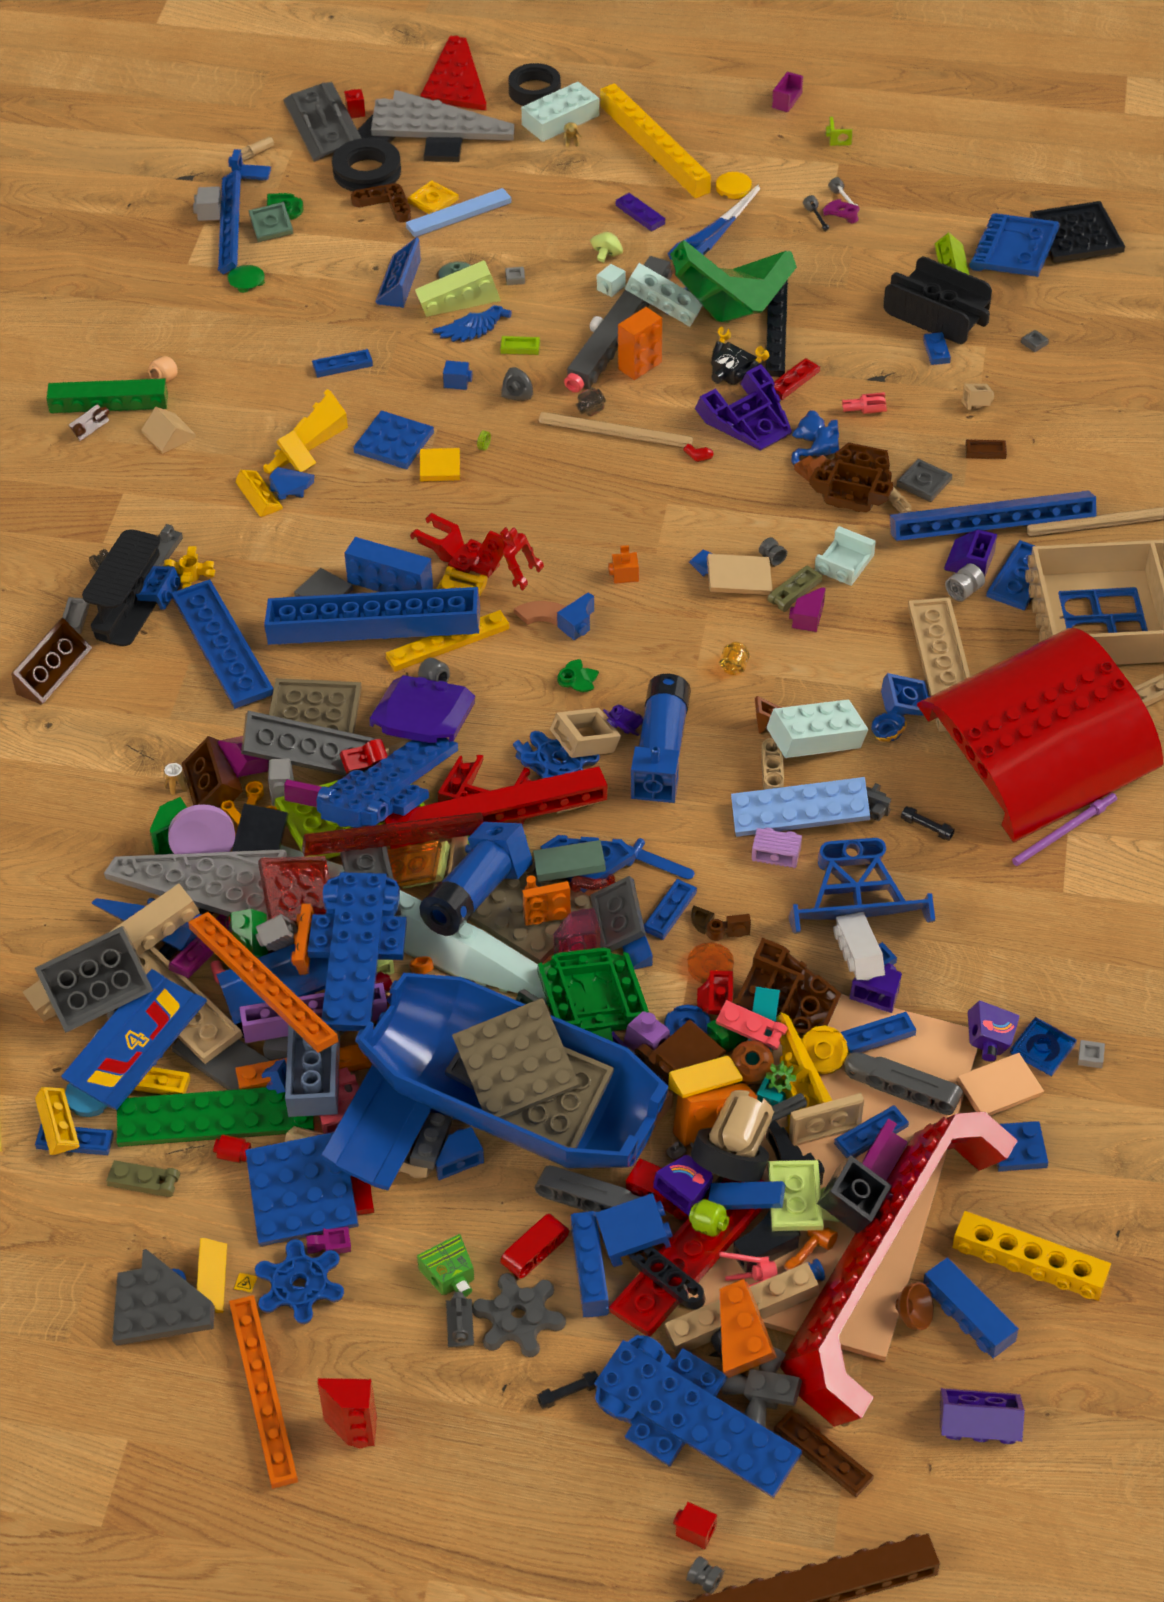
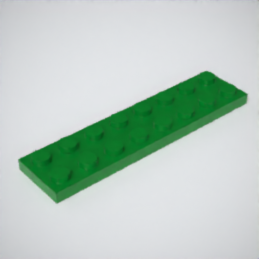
(205, 1116)

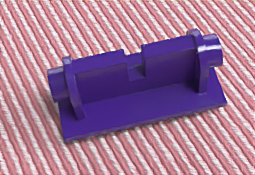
(624, 718)

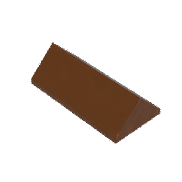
(49, 662)

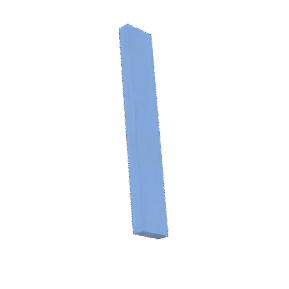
(458, 212)

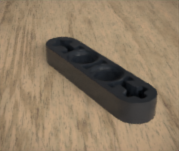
(666, 1274)

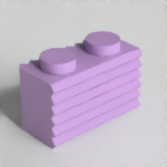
(776, 847)

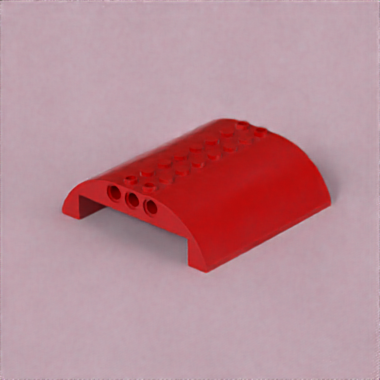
(1049, 729)

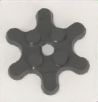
(523, 1329)

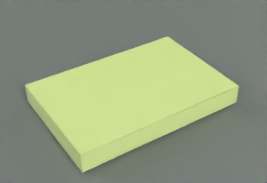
(801, 1195)

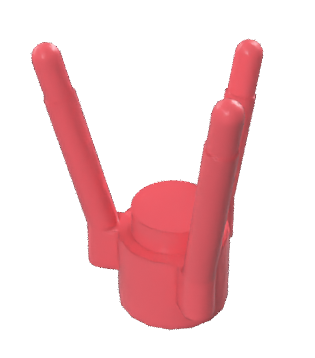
(762, 1271)

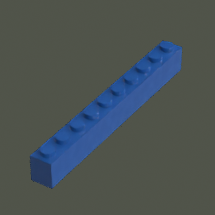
(993, 515)

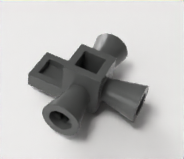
(764, 1388)

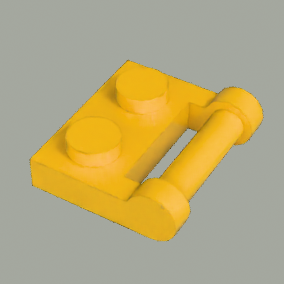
(451, 573)

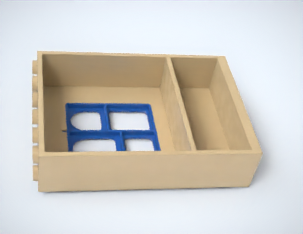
(1102, 571)

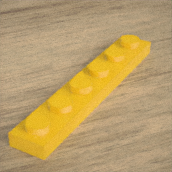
(437, 645)

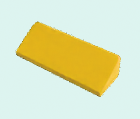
(257, 492)
(704, 1077)
(56, 1120)
(212, 1271)

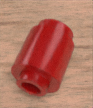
(231, 1148)

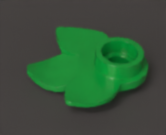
(577, 677)

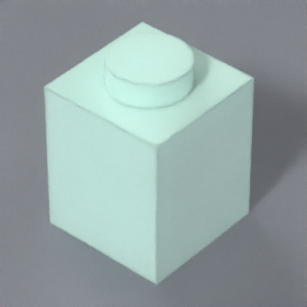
(611, 280)

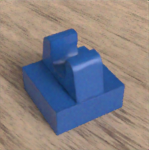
(278, 1076)

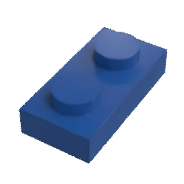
(936, 348)

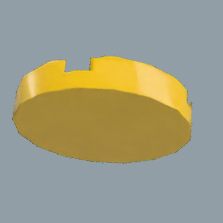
(734, 185)
(826, 1048)

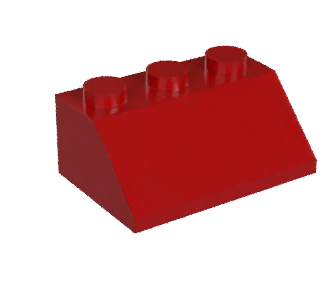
(349, 1409)

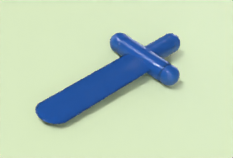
(658, 861)

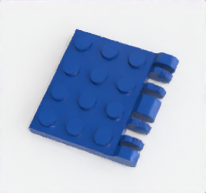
(1014, 245)

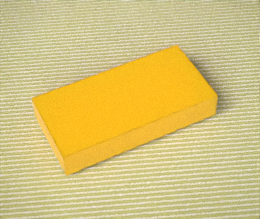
(296, 452)

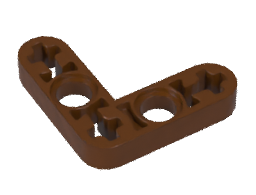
(365, 197)

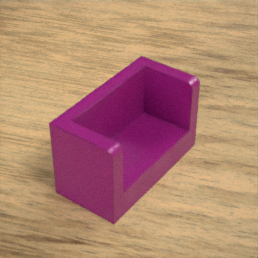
(787, 91)

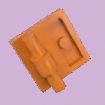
(545, 902)

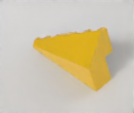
(322, 424)
(807, 1078)

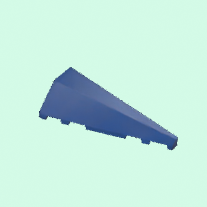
(179, 939)

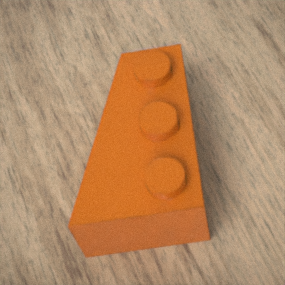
(742, 1330)

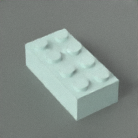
(551, 113)
(817, 728)

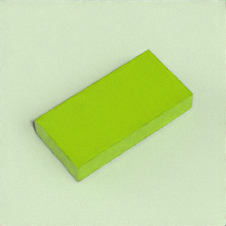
(520, 345)

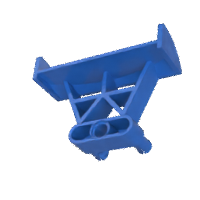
(870, 852)

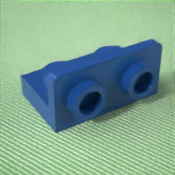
(159, 585)

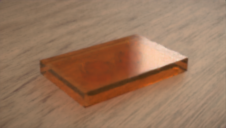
(415, 863)

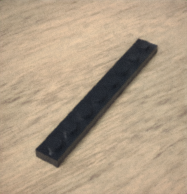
(777, 333)

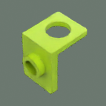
(834, 133)

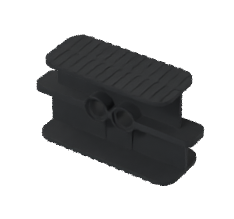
(939, 299)
(116, 586)

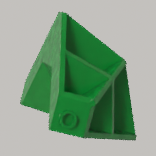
(732, 292)

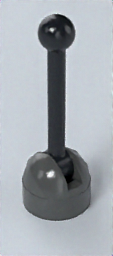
(809, 206)

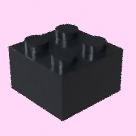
(854, 1194)

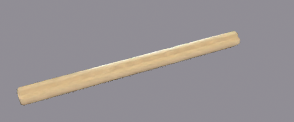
(615, 429)
(1096, 522)

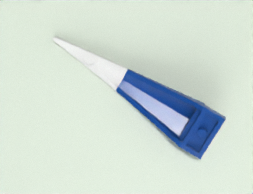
(708, 236)

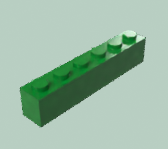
(114, 395)

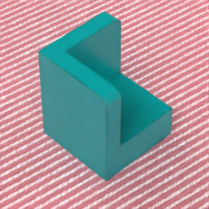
(770, 1094)

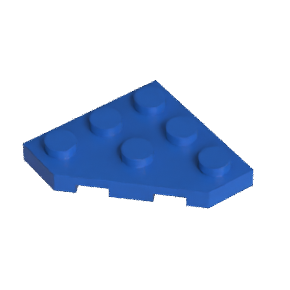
(615, 854)

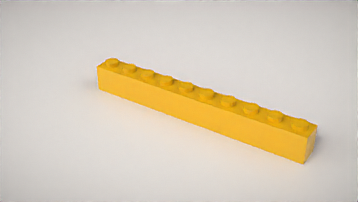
(655, 141)

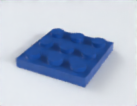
(393, 439)

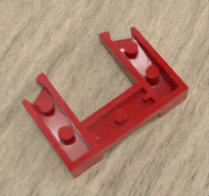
(462, 776)

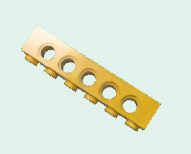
(1024, 1244)

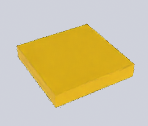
(433, 197)
(440, 464)

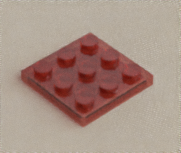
(293, 882)

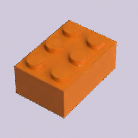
(640, 343)

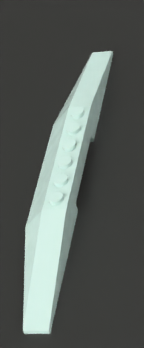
(465, 954)

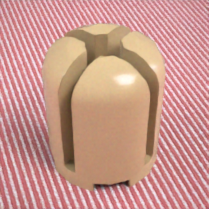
(741, 1124)

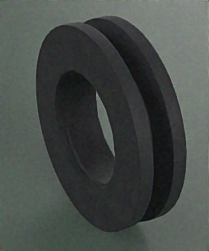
(362, 150)

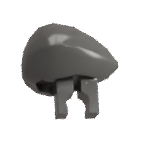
(516, 385)

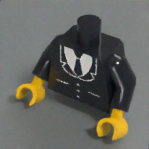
(732, 362)

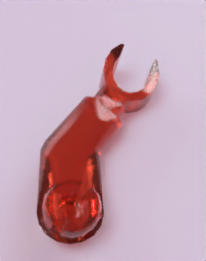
(589, 883)

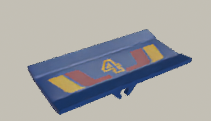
(133, 1041)

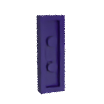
(640, 212)

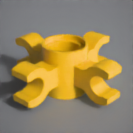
(190, 568)

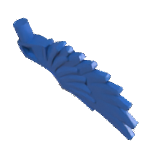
(473, 324)

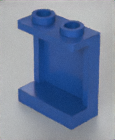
(633, 1227)

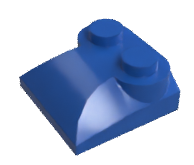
(903, 694)

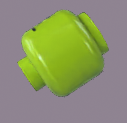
(708, 1218)

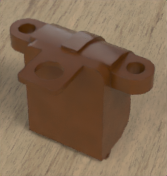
(682, 1049)

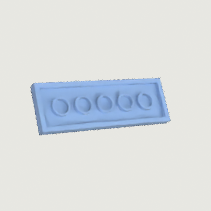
(801, 806)

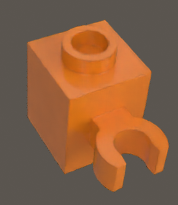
(624, 566)

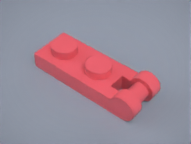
(750, 1024)

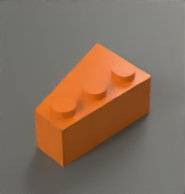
(702, 1111)

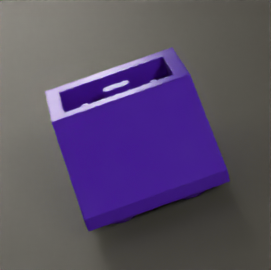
(972, 548)

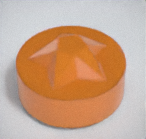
(421, 965)

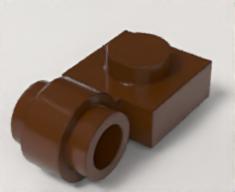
(733, 926)

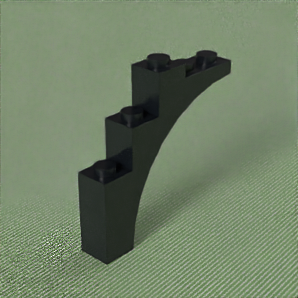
(762, 1240)

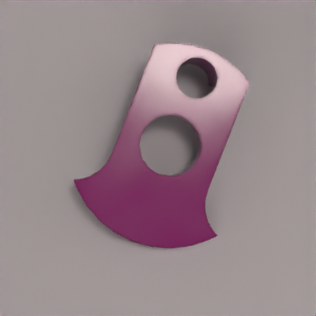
(849, 210)

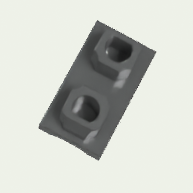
(878, 802)

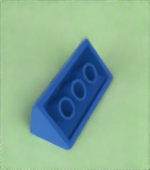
(400, 275)

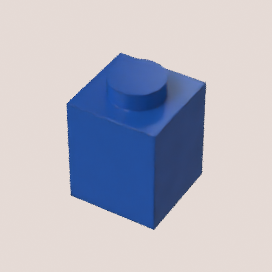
(457, 375)

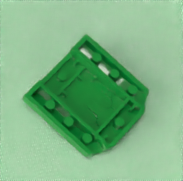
(592, 989)

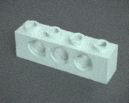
(663, 294)

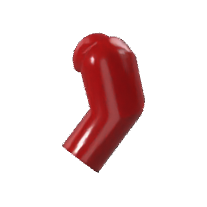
(699, 454)

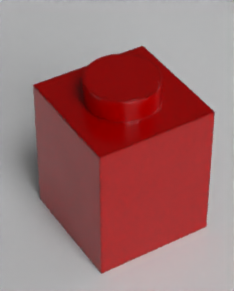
(355, 103)
(695, 1524)

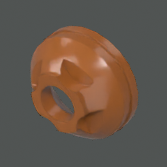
(752, 1073)
(915, 1306)

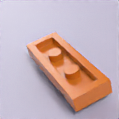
(301, 939)

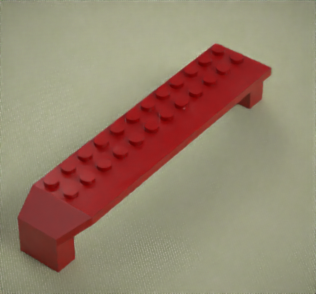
(816, 1348)

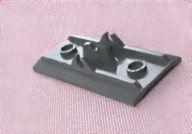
(321, 119)

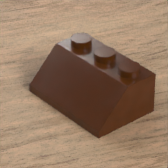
(210, 775)

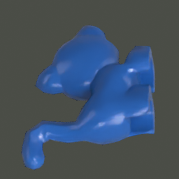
(813, 428)

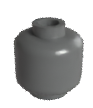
(434, 670)

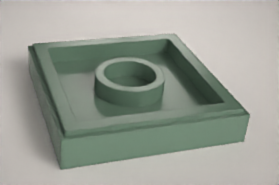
(270, 222)

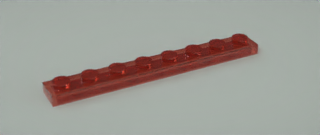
(390, 834)

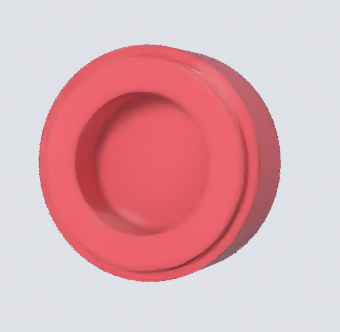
(574, 382)

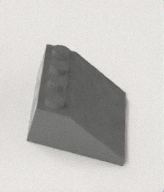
(94, 979)

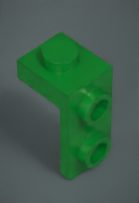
(724, 1037)

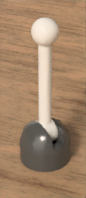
(836, 186)

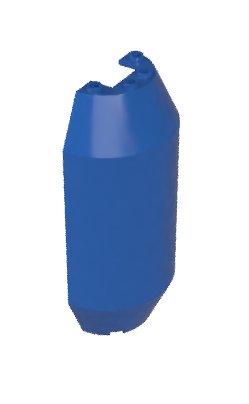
(417, 1044)

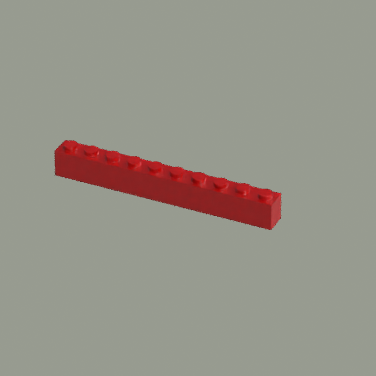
(519, 800)

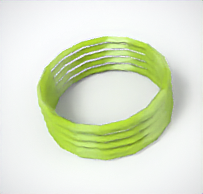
(481, 445)

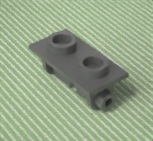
(459, 1321)

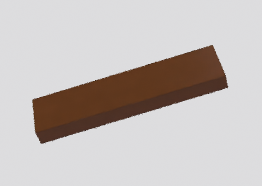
(824, 1453)

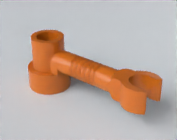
(825, 1238)

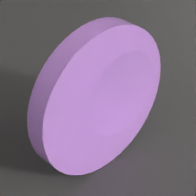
(201, 830)

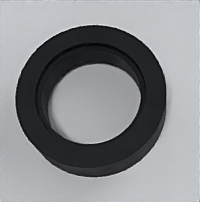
(532, 72)
(728, 1164)

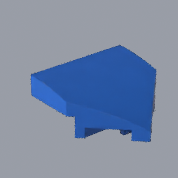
(290, 482)

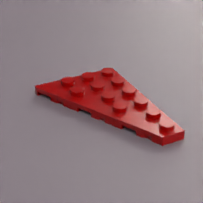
(455, 77)

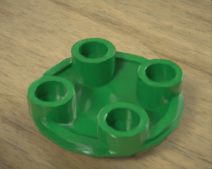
(246, 277)

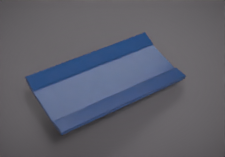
(280, 964)
(375, 1132)

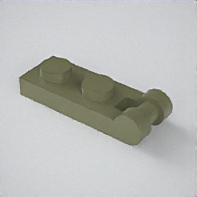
(795, 587)
(142, 1178)

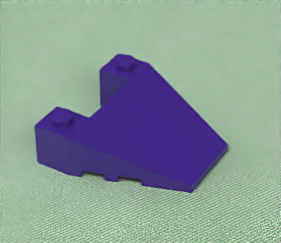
(753, 419)

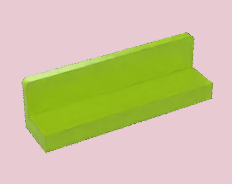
(951, 253)

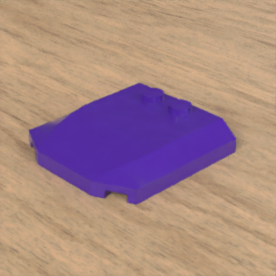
(423, 709)

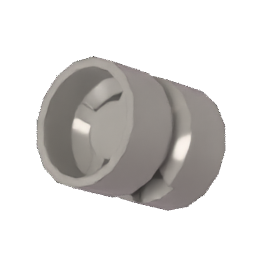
(965, 582)

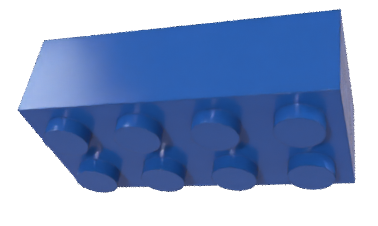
(386, 567)

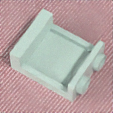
(845, 556)

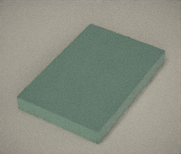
(569, 861)

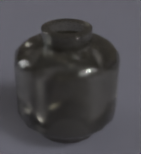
(591, 401)

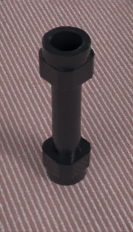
(910, 815)
(547, 1398)

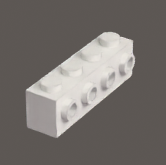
(859, 946)

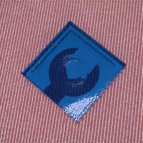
(1043, 1046)

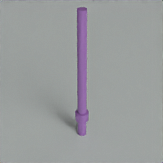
(1096, 808)

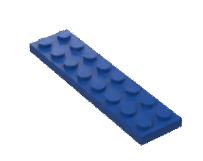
(222, 644)

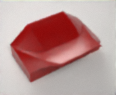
(715, 991)

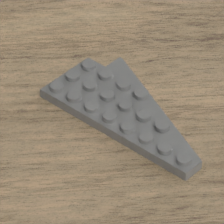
(420, 117)
(212, 880)

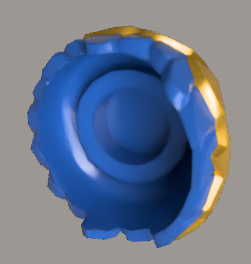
(888, 726)

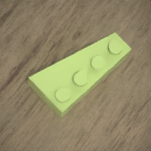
(459, 290)

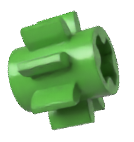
(781, 1070)

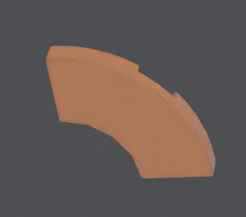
(538, 611)

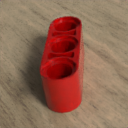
(534, 1246)

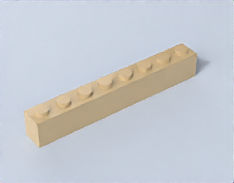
(144, 929)

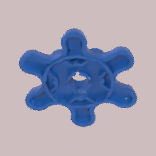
(546, 753)
(294, 1267)

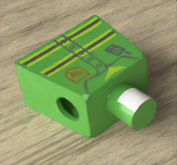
(448, 1266)

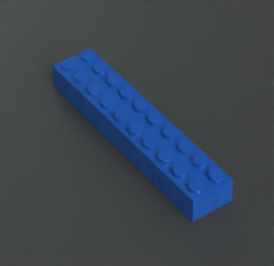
(372, 615)

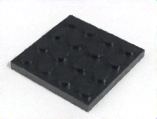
(1082, 232)

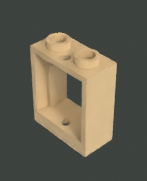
(565, 730)

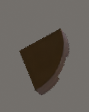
(700, 918)

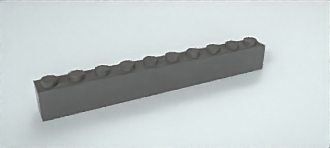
(604, 341)

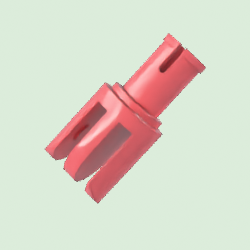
(866, 403)

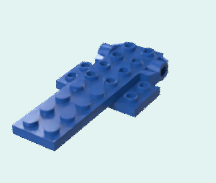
(385, 788)
(354, 935)
(677, 1404)

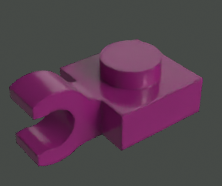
(332, 1239)

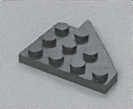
(157, 1304)

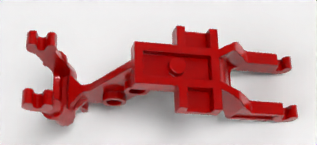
(477, 556)

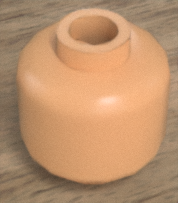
(163, 369)

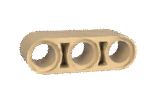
(772, 765)

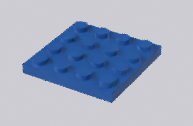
(298, 1191)

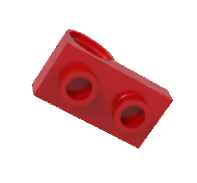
(363, 757)

